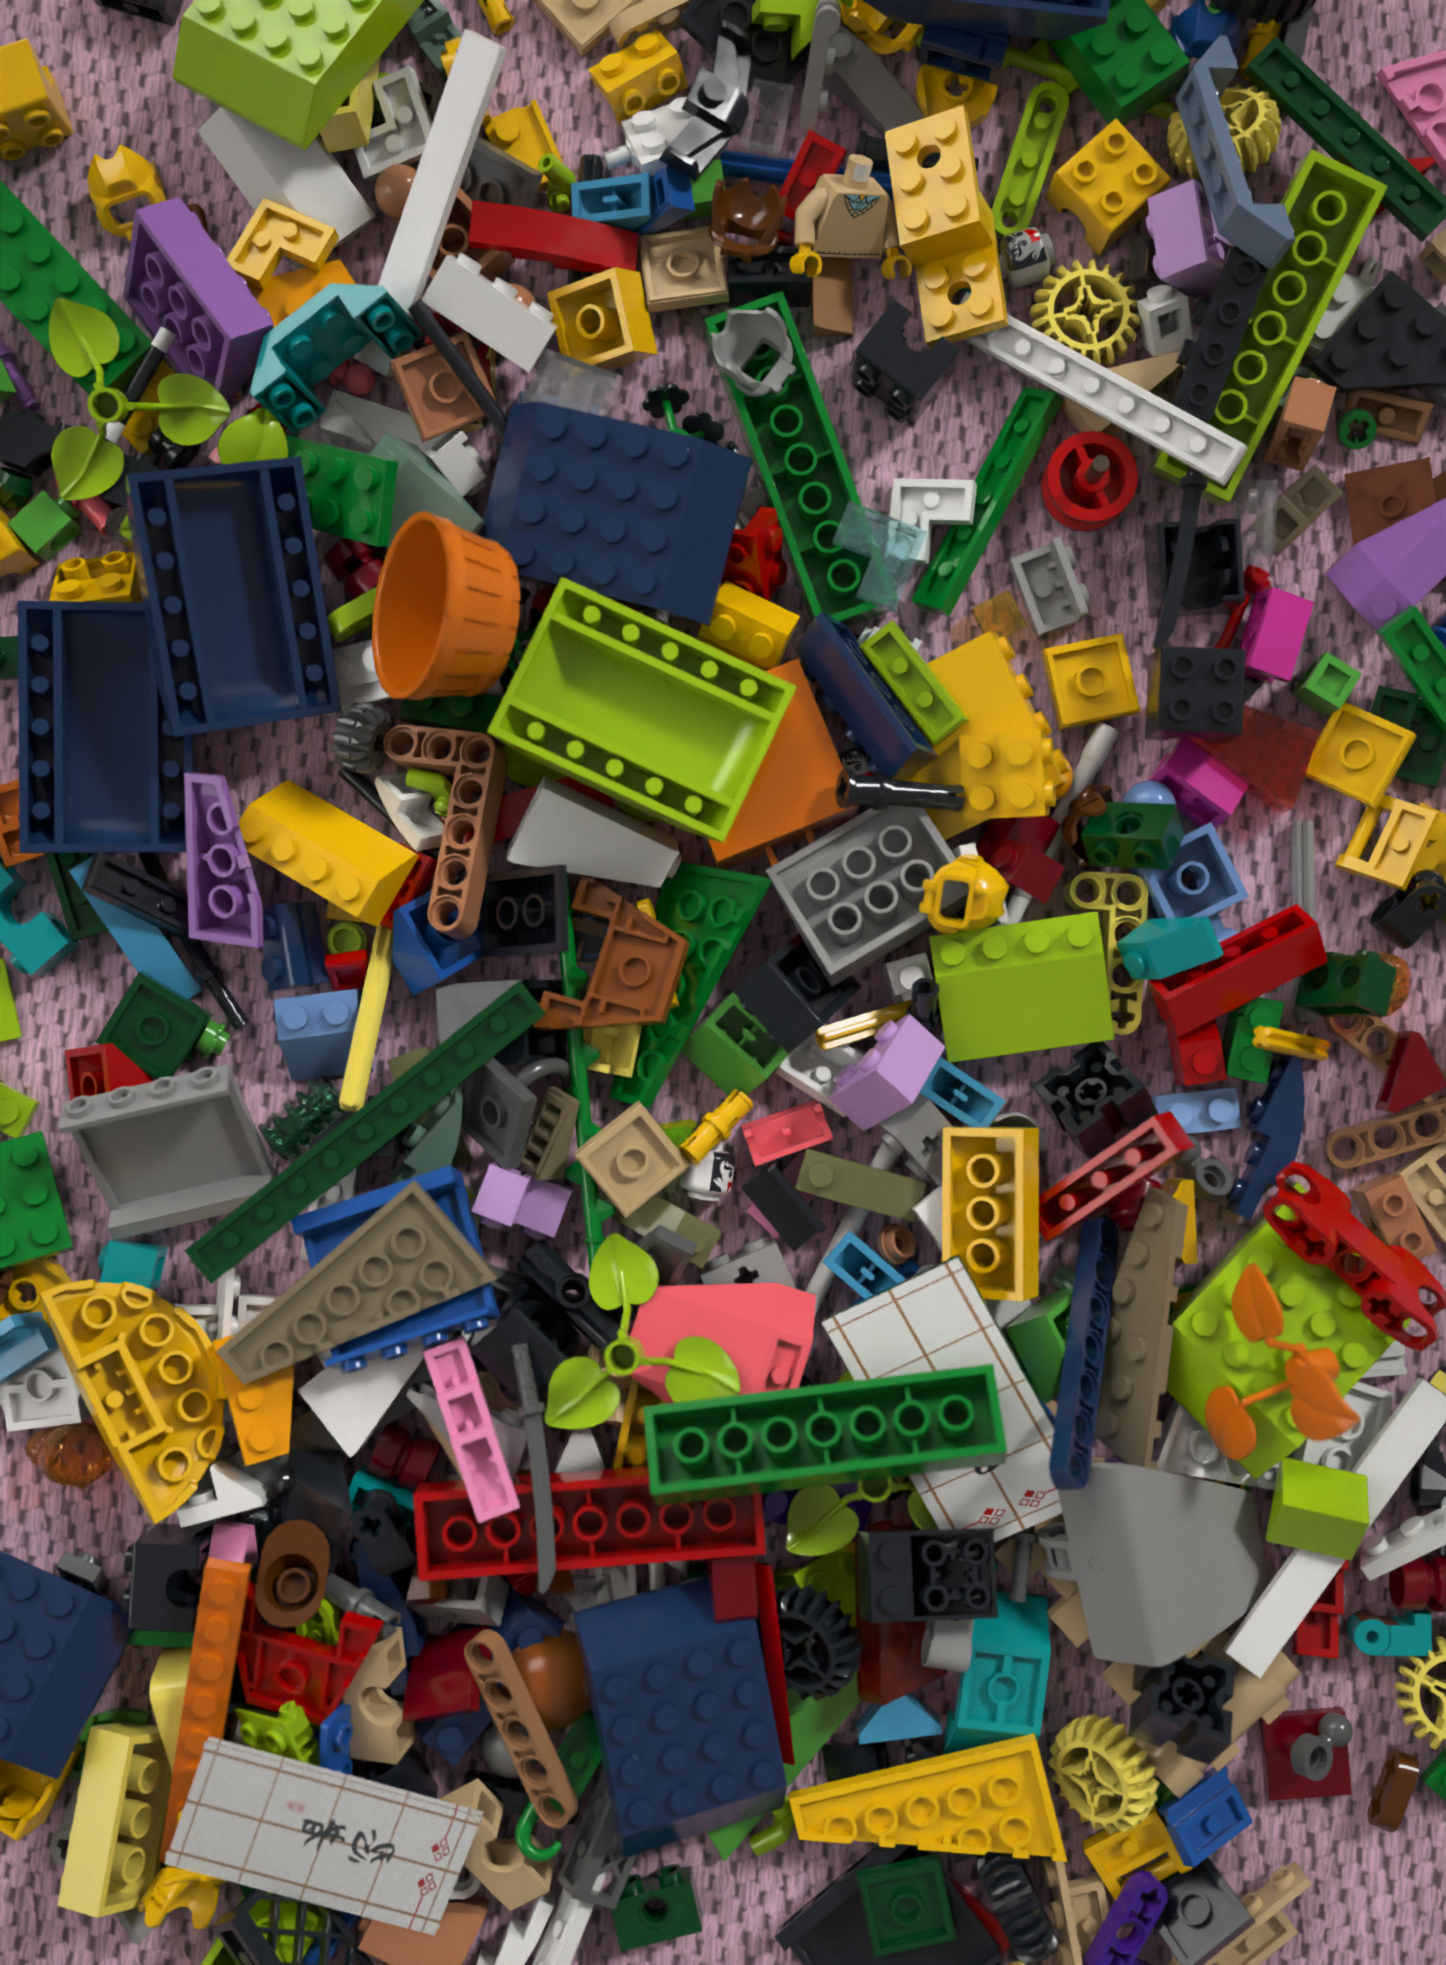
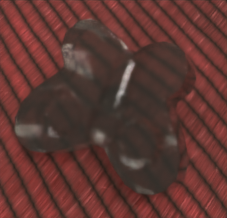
(696, 317)

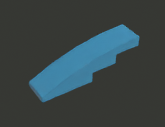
(142, 942)

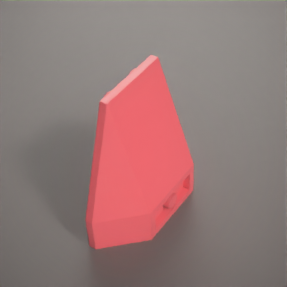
(757, 1324)

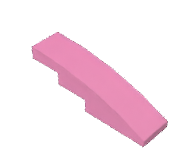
(471, 1429)

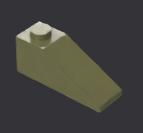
(859, 1185)
(661, 1212)

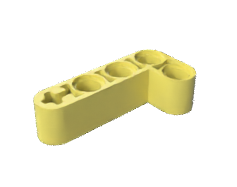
(1115, 913)
(168, 1695)

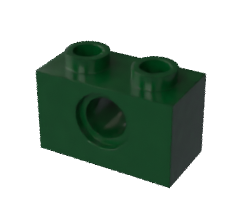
(1134, 836)
(641, 1925)

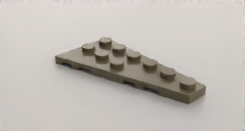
(379, 1274)
(1140, 1333)

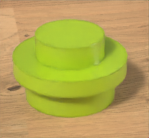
(346, 938)

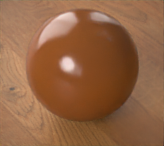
(554, 1679)

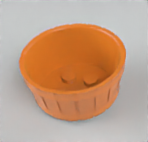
(443, 611)

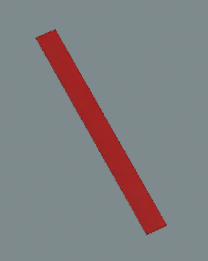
(774, 1659)

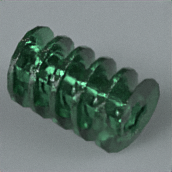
(304, 1120)

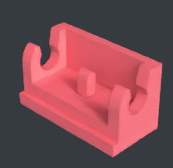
(786, 1132)

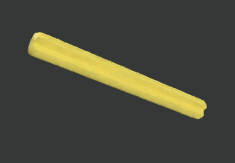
(368, 1022)

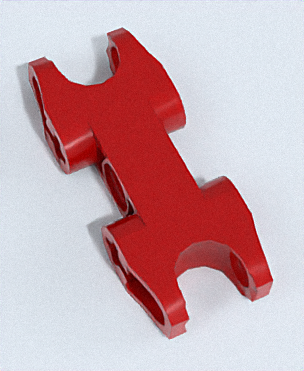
(1382, 1274)

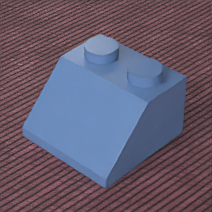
(317, 1032)

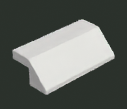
(285, 174)

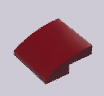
(441, 1679)

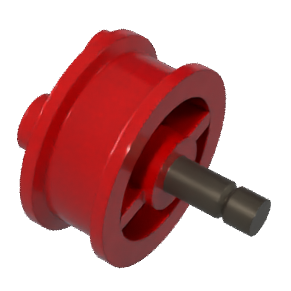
(1089, 481)

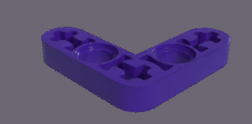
(1121, 1913)

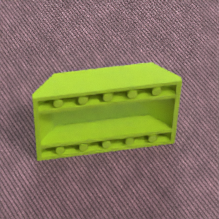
(284, 59)
(641, 711)
(1214, 1353)

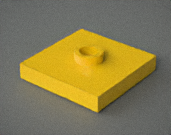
(1090, 681)
(1359, 754)

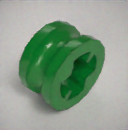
(1369, 427)

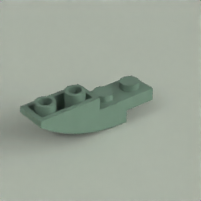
(433, 1141)

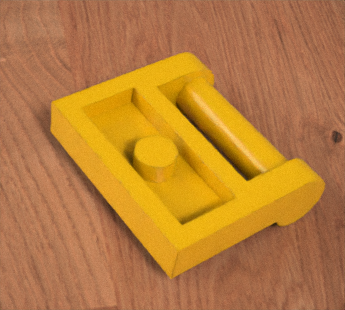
(1398, 846)
(1124, 1852)

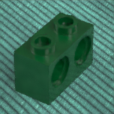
(1348, 986)

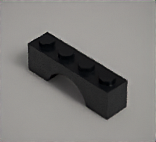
(28, 446)

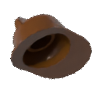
(292, 1573)

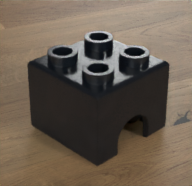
(897, 374)
(1214, 571)
(1195, 694)
(524, 1319)
(160, 1586)

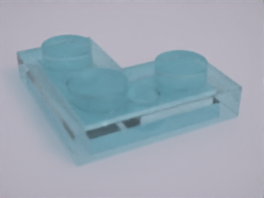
(890, 546)

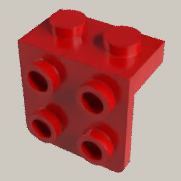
(757, 556)

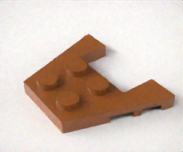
(633, 972)

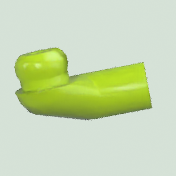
(775, 1834)

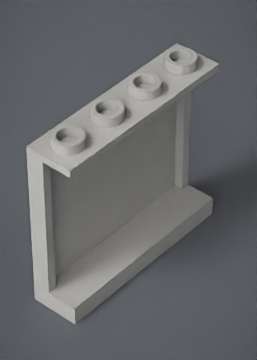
(170, 1149)

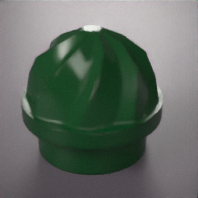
(14, 488)

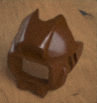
(744, 214)
(1088, 803)

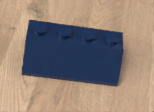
(863, 700)
(522, 1625)

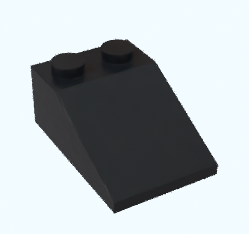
(525, 913)
(793, 995)

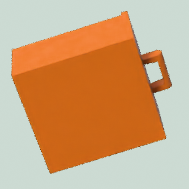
(792, 787)

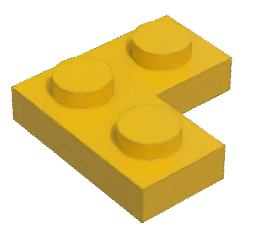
(279, 233)

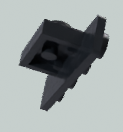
(1217, 334)

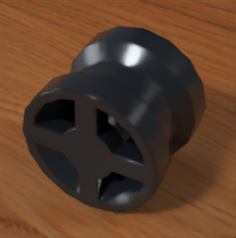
(175, 455)

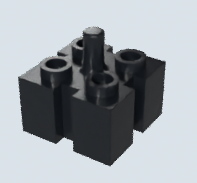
(1095, 1099)
(1184, 1706)

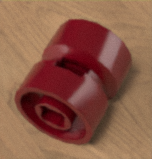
(355, 564)
(403, 1457)
(1419, 1585)

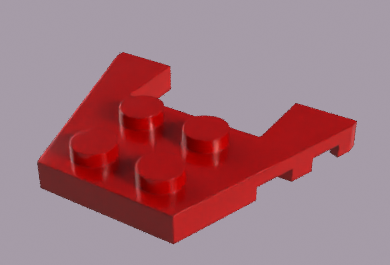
(291, 1667)

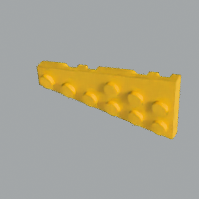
(947, 1803)

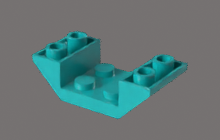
(319, 340)
(1005, 1678)

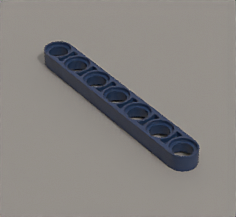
(1084, 1355)

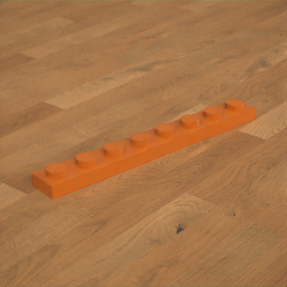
(208, 1678)

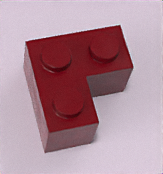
(1018, 853)

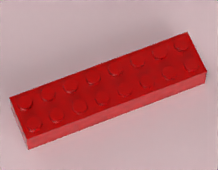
(597, 1522)

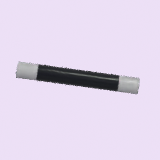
(142, 378)

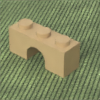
(376, 1717)
(498, 1860)

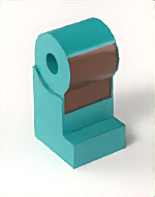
(1391, 1634)

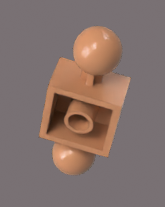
(391, 195)

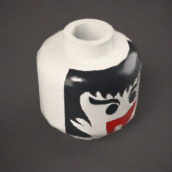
(711, 1176)

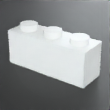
(490, 311)

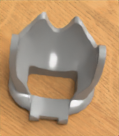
(742, 338)

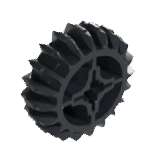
(832, 1649)
(1017, 1906)

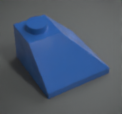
(424, 953)

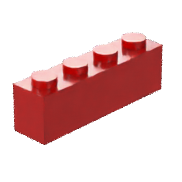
(1251, 966)
(1111, 1175)

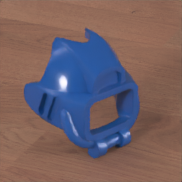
(1198, 29)

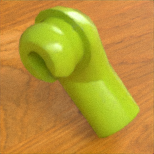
(559, 182)
(432, 782)

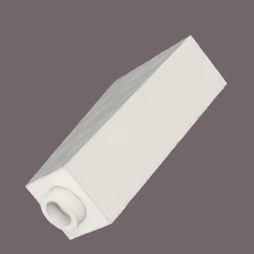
(591, 839)
(358, 1401)

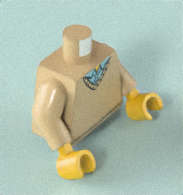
(847, 220)

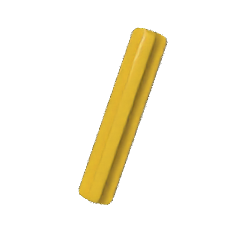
(858, 1027)
(1291, 1043)

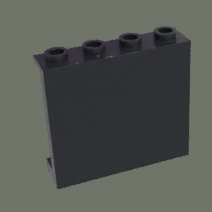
(835, 1929)

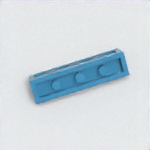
(23, 1342)

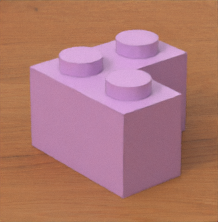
(1186, 239)
(888, 1074)
(521, 1199)

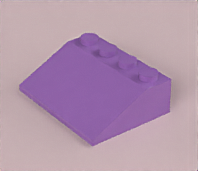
(189, 288)

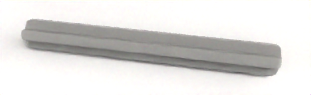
(1303, 887)

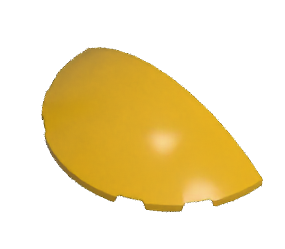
(145, 1382)

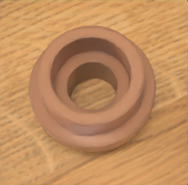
(895, 1244)

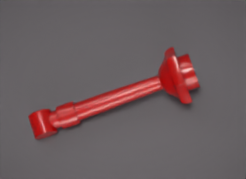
(1254, 582)

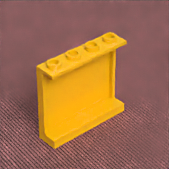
(995, 702)

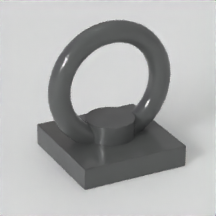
(501, 1108)

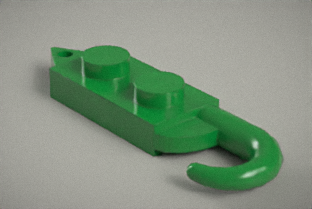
(580, 1757)

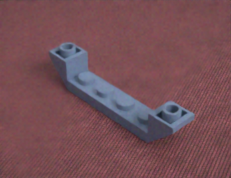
(1255, 228)

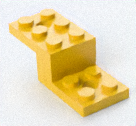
(946, 226)

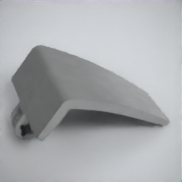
(1156, 1560)

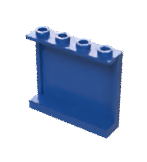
(468, 1312)

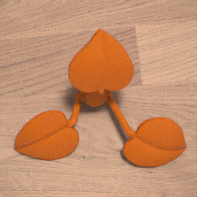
(1316, 1404)

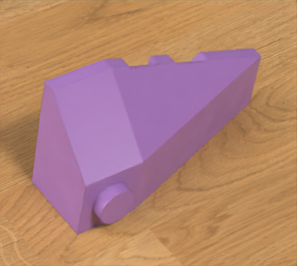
(1394, 566)
(220, 879)

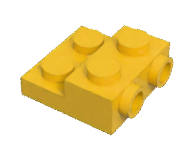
(1006, 774)

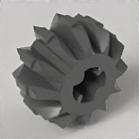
(360, 737)

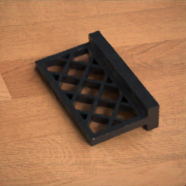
(249, 1946)

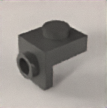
(83, 1571)

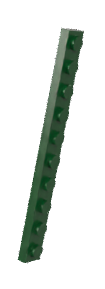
(365, 1132)

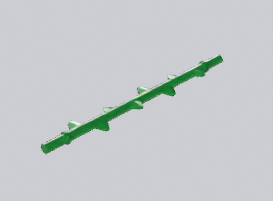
(580, 1058)

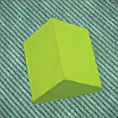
(1318, 1508)

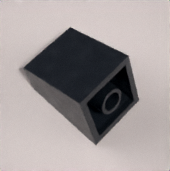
(460, 1002)

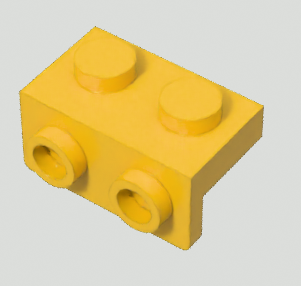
(639, 75)

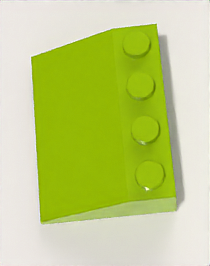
(1022, 987)

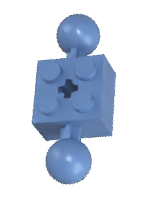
(1201, 855)

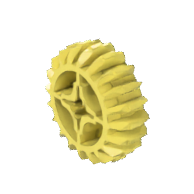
(1252, 126)
(1116, 306)
(1418, 1678)
(1109, 1769)

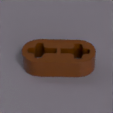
(1393, 1790)

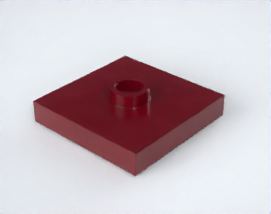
(1280, 1778)

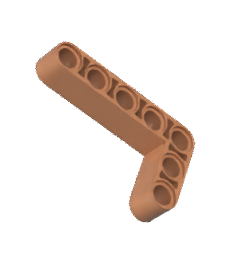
(460, 817)

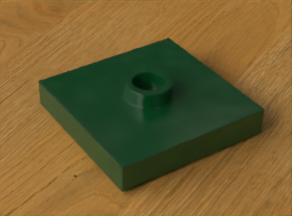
(155, 1026)
(906, 1905)

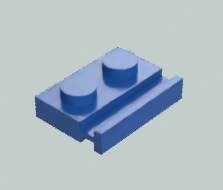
(1205, 1817)

